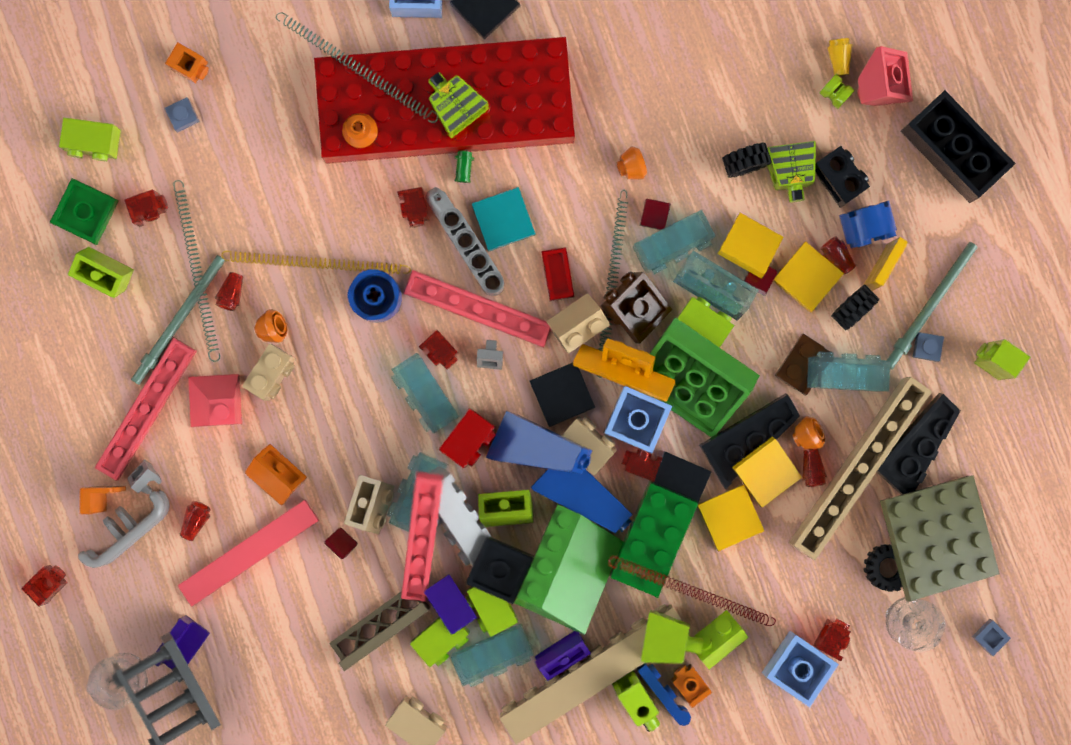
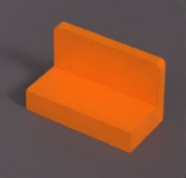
(275, 474)
(95, 498)

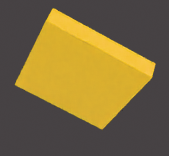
(750, 245)
(886, 263)
(808, 277)
(767, 472)
(730, 517)

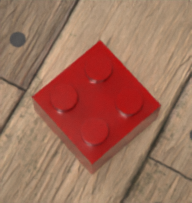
(468, 438)

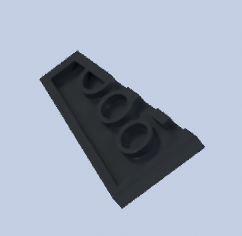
(746, 435)
(918, 445)

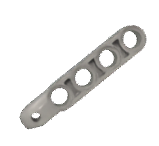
(442, 210)

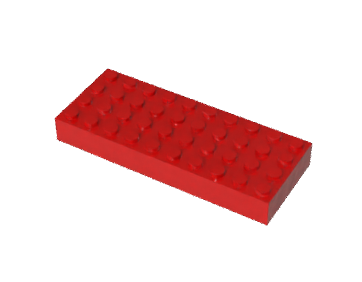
(519, 79)

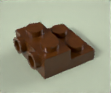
(636, 305)

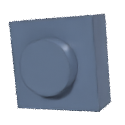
(182, 114)
(928, 347)
(991, 637)

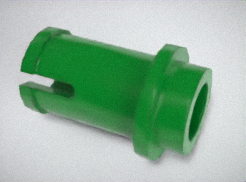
(463, 166)

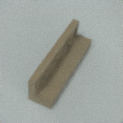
(380, 637)

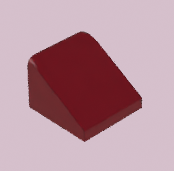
(655, 214)
(761, 284)
(341, 543)

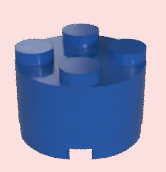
(868, 223)
(363, 287)

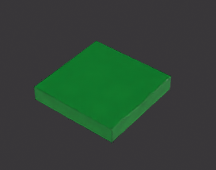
(84, 211)

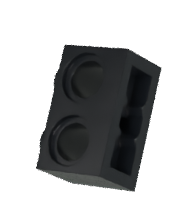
(835, 180)

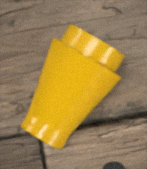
(840, 55)

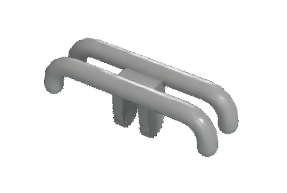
(136, 531)

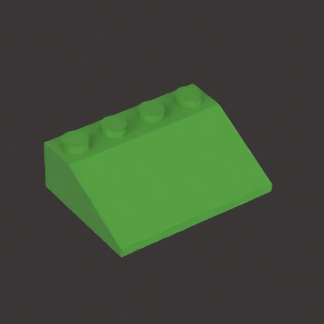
(707, 379)
(569, 570)

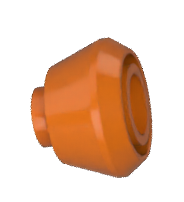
(362, 136)
(632, 164)
(271, 327)
(809, 434)

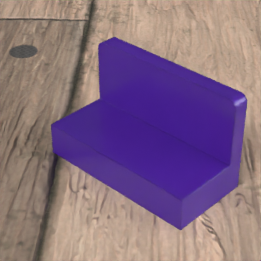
(450, 604)
(188, 637)
(561, 655)

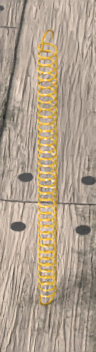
(386, 267)

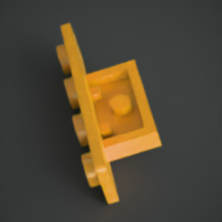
(625, 367)

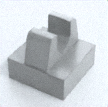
(490, 357)
(141, 476)

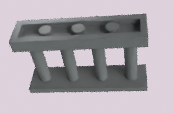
(180, 672)

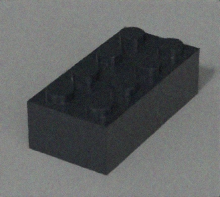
(958, 147)

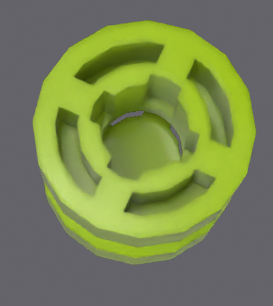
(841, 95)

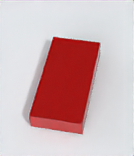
(557, 274)

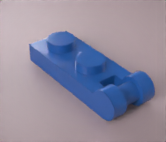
(665, 694)

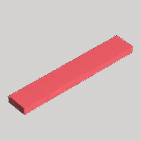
(477, 308)
(145, 409)
(421, 535)
(248, 553)

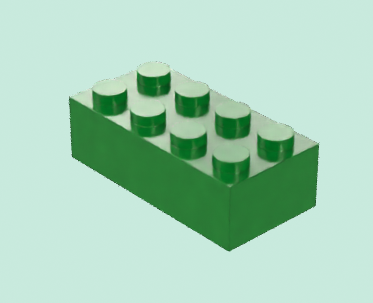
(654, 537)

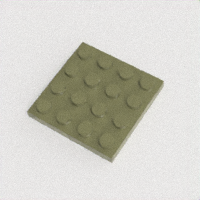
(939, 537)

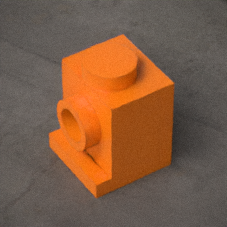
(182, 57)
(698, 692)

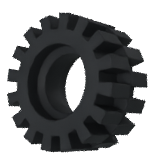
(746, 160)
(855, 307)
(873, 569)

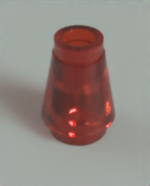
(838, 255)
(230, 292)
(813, 469)
(194, 520)

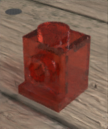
(414, 206)
(146, 207)
(440, 350)
(641, 464)
(37, 586)
(833, 638)

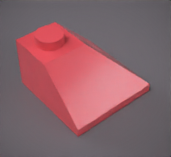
(885, 78)
(215, 400)

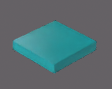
(503, 219)

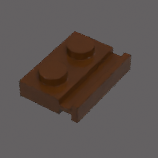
(795, 366)

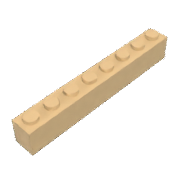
(860, 467)
(578, 682)

